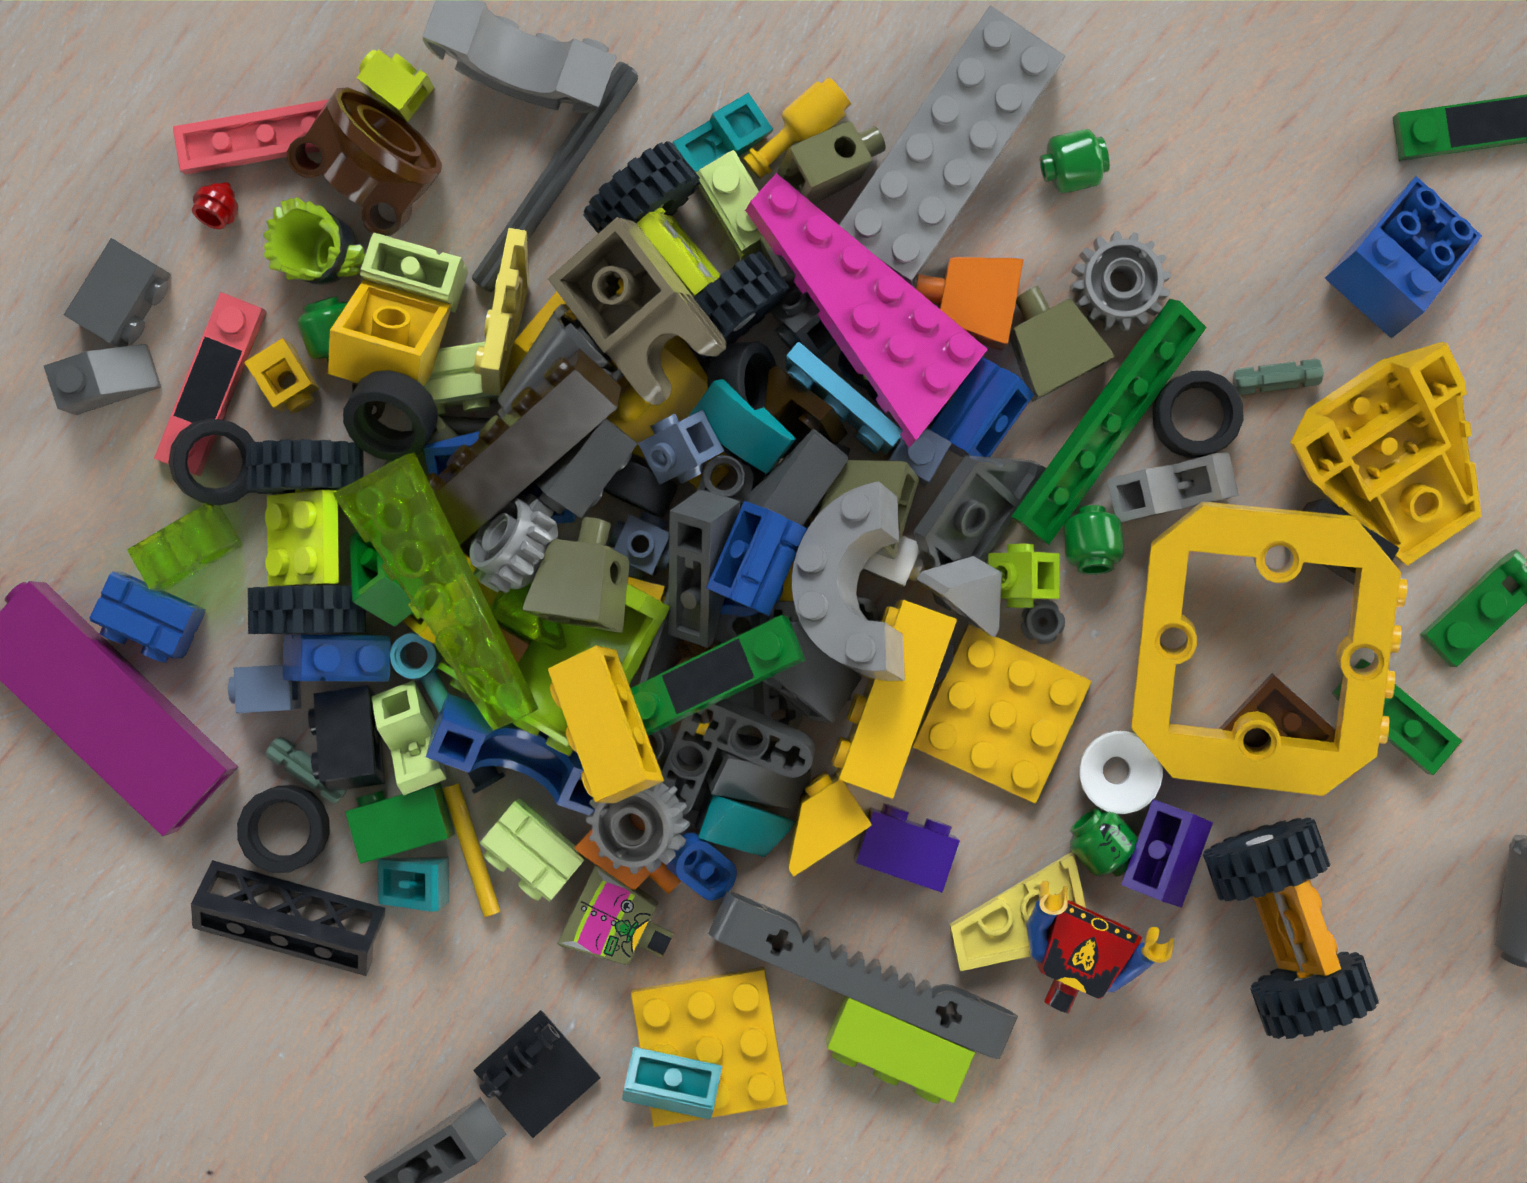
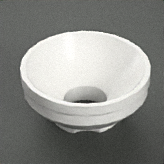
(1142, 779)

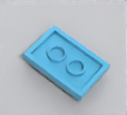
(874, 428)

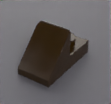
(800, 408)

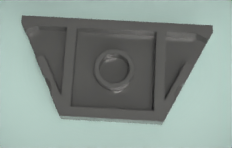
(974, 510)

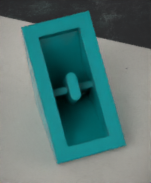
(414, 882)

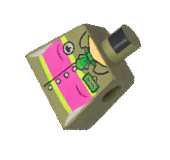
(613, 921)

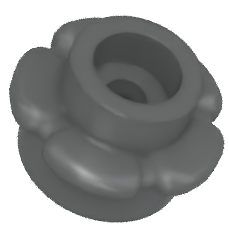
(1054, 625)

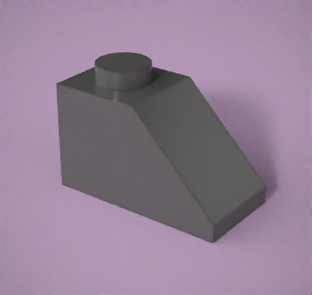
(101, 377)

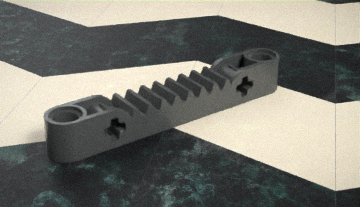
(977, 1021)

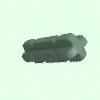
(1278, 376)
(299, 765)

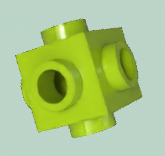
(1027, 575)

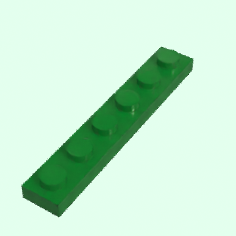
(1109, 421)

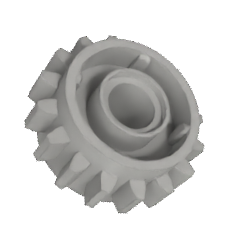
(1138, 264)
(513, 543)
(636, 847)

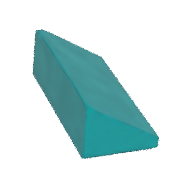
(743, 826)
(671, 1083)

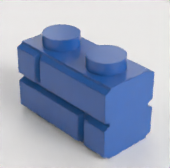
(982, 410)
(756, 558)
(146, 616)
(336, 657)

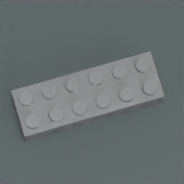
(952, 143)

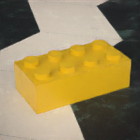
(891, 711)

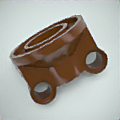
(368, 157)

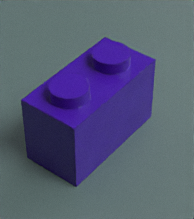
(907, 848)
(1167, 853)

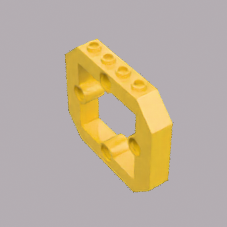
(1282, 761)

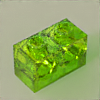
(184, 547)

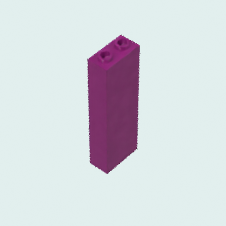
(106, 709)

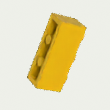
(604, 725)

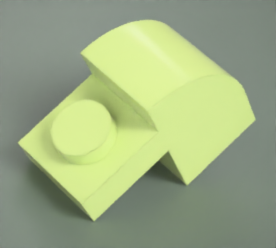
(406, 727)

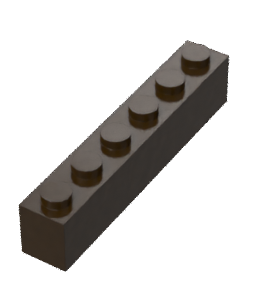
(523, 442)

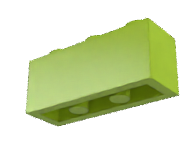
(898, 1051)

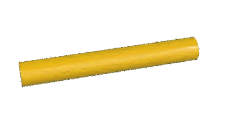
(471, 850)

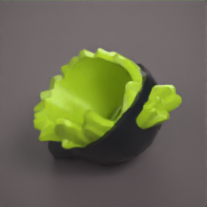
(311, 244)

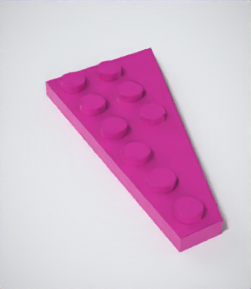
(875, 316)

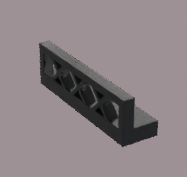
(285, 932)

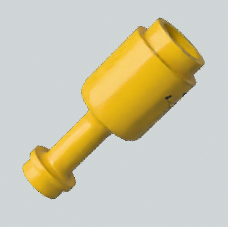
(805, 117)

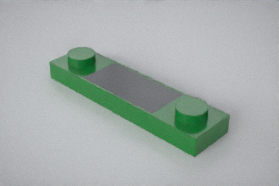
(1461, 127)
(717, 674)

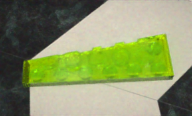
(411, 534)

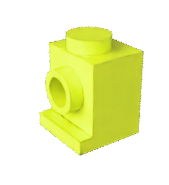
(394, 82)

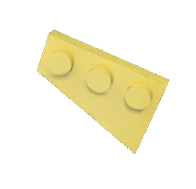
(506, 313)
(998, 927)

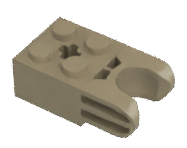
(644, 316)

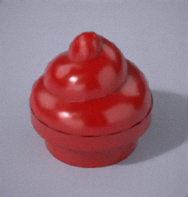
(215, 205)

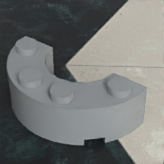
(518, 63)
(828, 576)

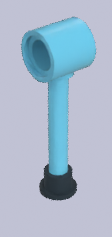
(482, 776)

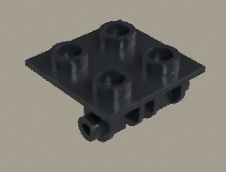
(536, 1074)

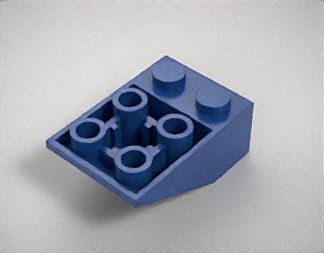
(1404, 258)

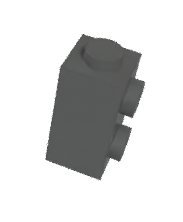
(583, 472)
(741, 779)

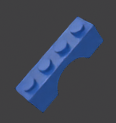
(468, 742)

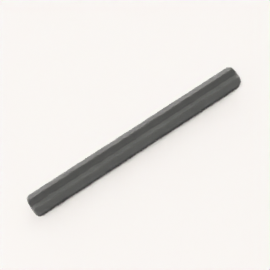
(559, 171)

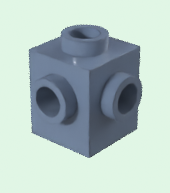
(680, 447)
(658, 552)

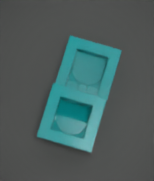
(731, 128)
(741, 429)

